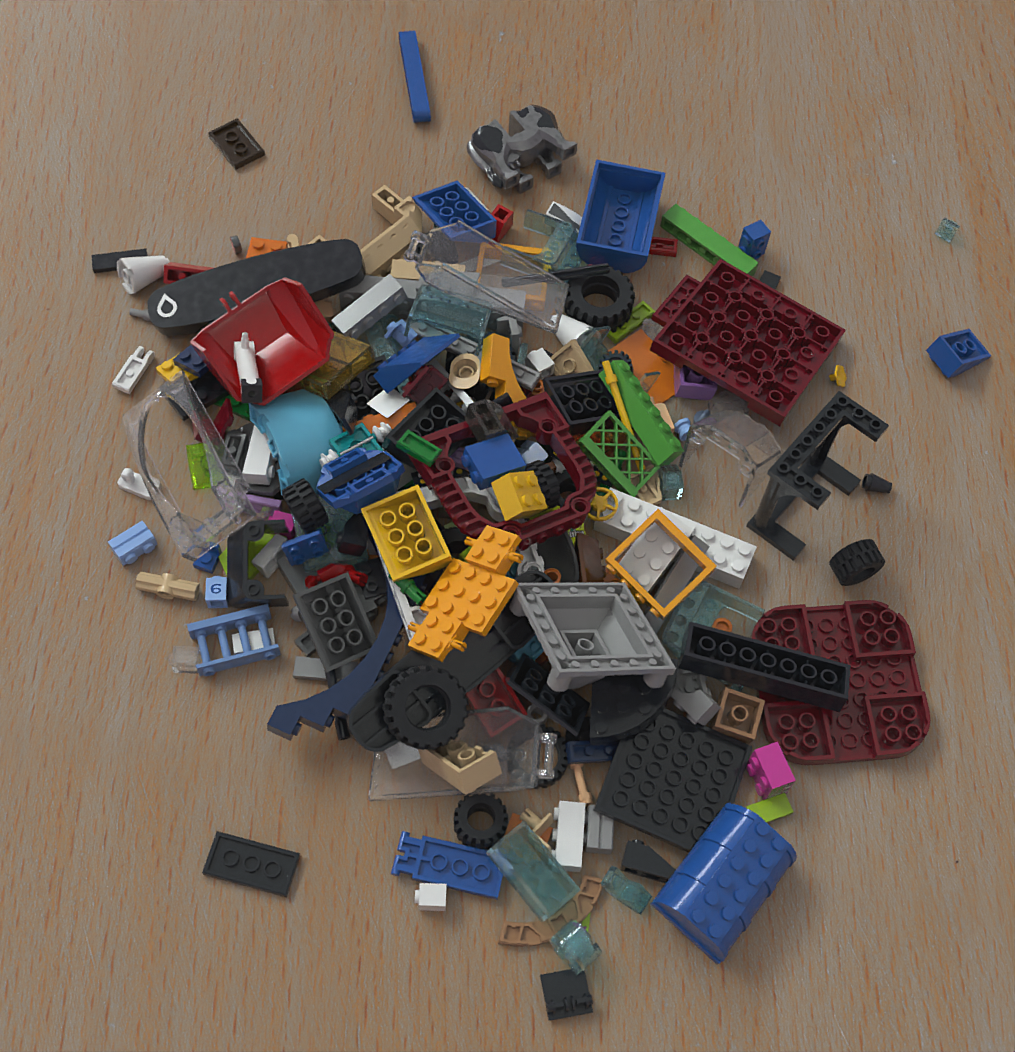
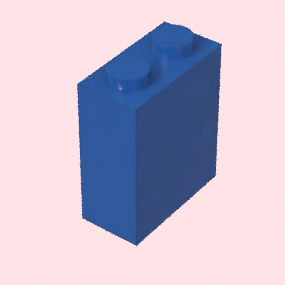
(492, 460)

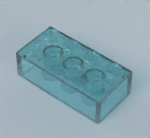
(533, 871)

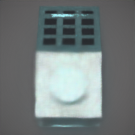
(671, 482)

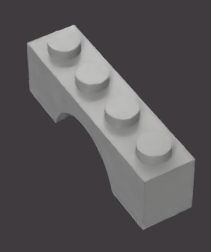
(697, 704)

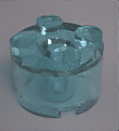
(575, 945)

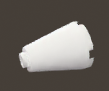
(140, 271)
(572, 329)

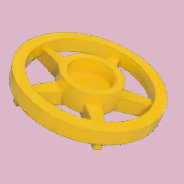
(600, 504)

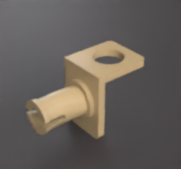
(538, 825)

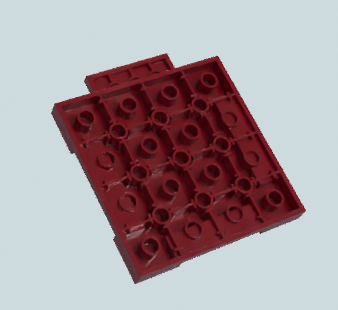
(745, 338)

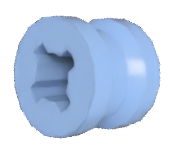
(682, 428)

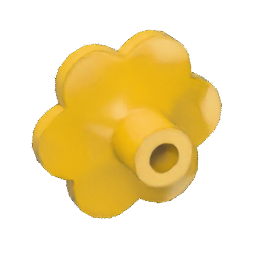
(839, 376)

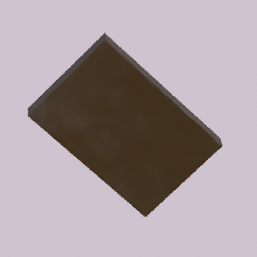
(236, 144)

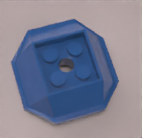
(365, 489)

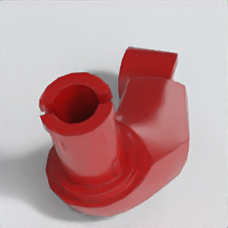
(333, 570)

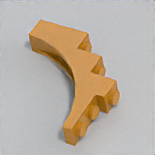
(498, 372)

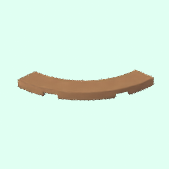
(540, 932)

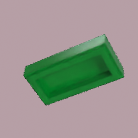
(419, 448)

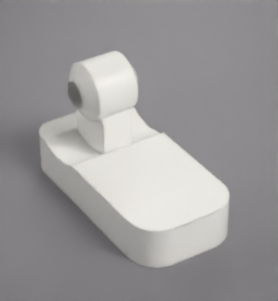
(133, 483)

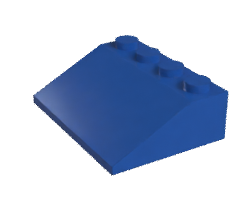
(454, 203)
(411, 359)

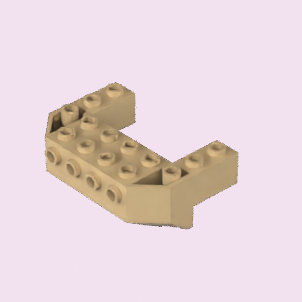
(396, 239)

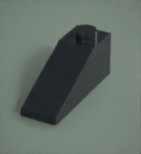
(344, 409)
(353, 537)
(645, 862)

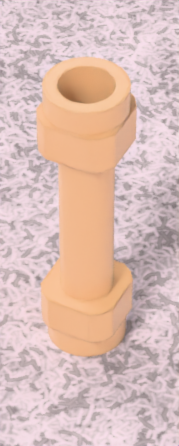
(585, 796)

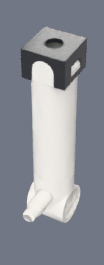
(249, 378)

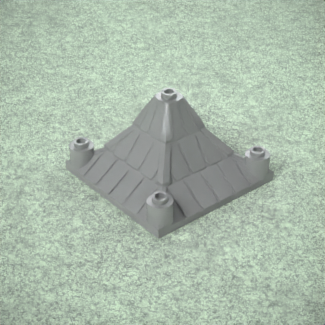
(591, 633)

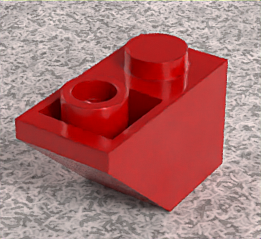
(504, 221)

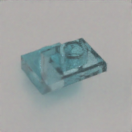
(626, 891)

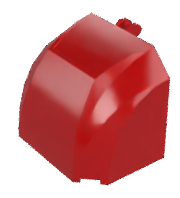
(286, 332)

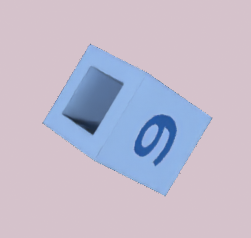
(216, 592)

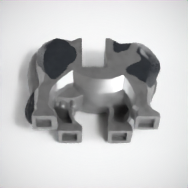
(530, 139)

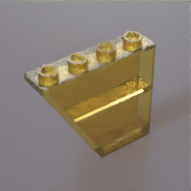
(346, 361)

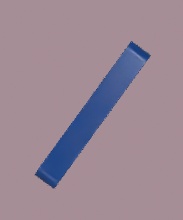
(414, 76)

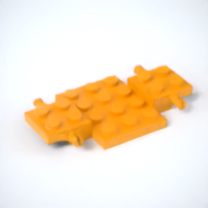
(468, 595)

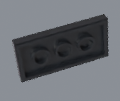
(251, 864)

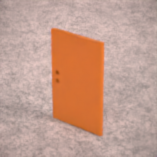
(646, 361)

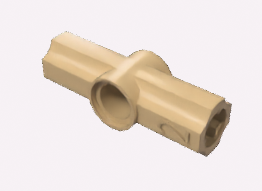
(167, 586)

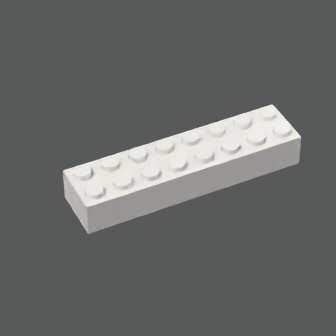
(726, 552)

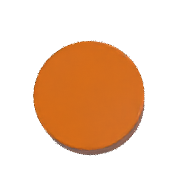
(722, 624)

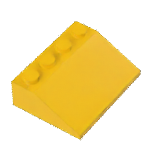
(407, 535)

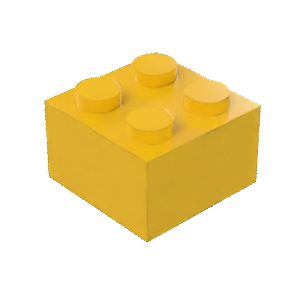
(519, 495)

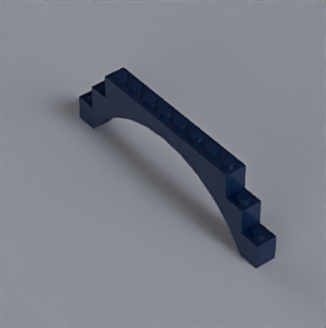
(338, 700)

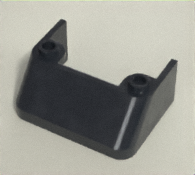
(241, 590)

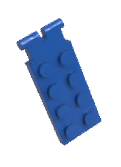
(448, 863)

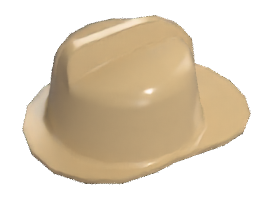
(464, 371)

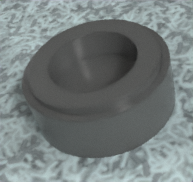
(236, 244)

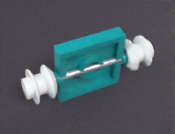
(361, 438)

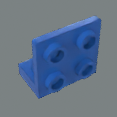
(305, 547)

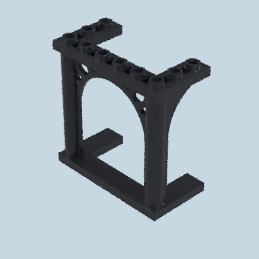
(804, 459)

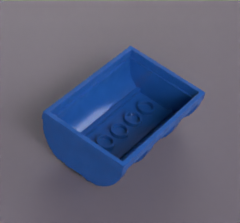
(619, 216)
(725, 880)

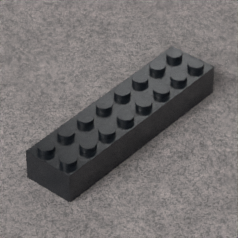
(765, 667)

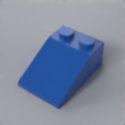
(957, 352)

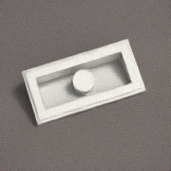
(267, 558)

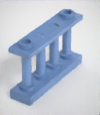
(220, 625)

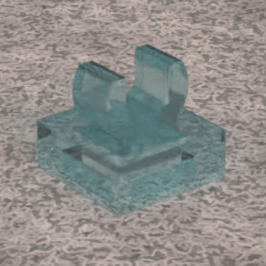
(947, 229)

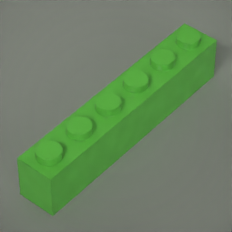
(705, 240)
(644, 415)

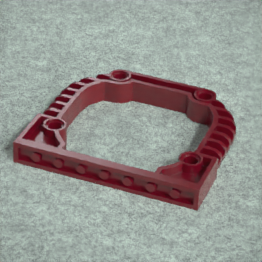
(545, 420)

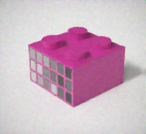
(770, 771)

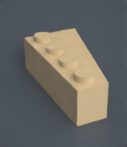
(462, 765)

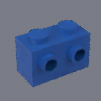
(754, 239)

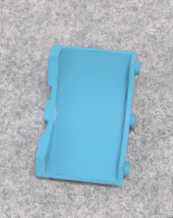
(297, 434)

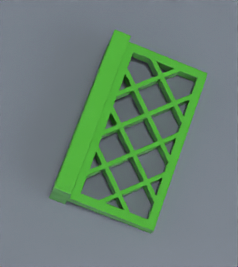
(604, 463)

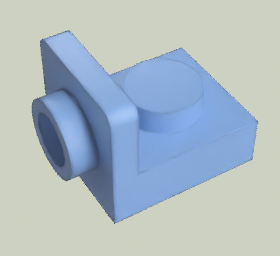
(397, 331)

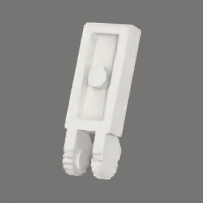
(133, 370)

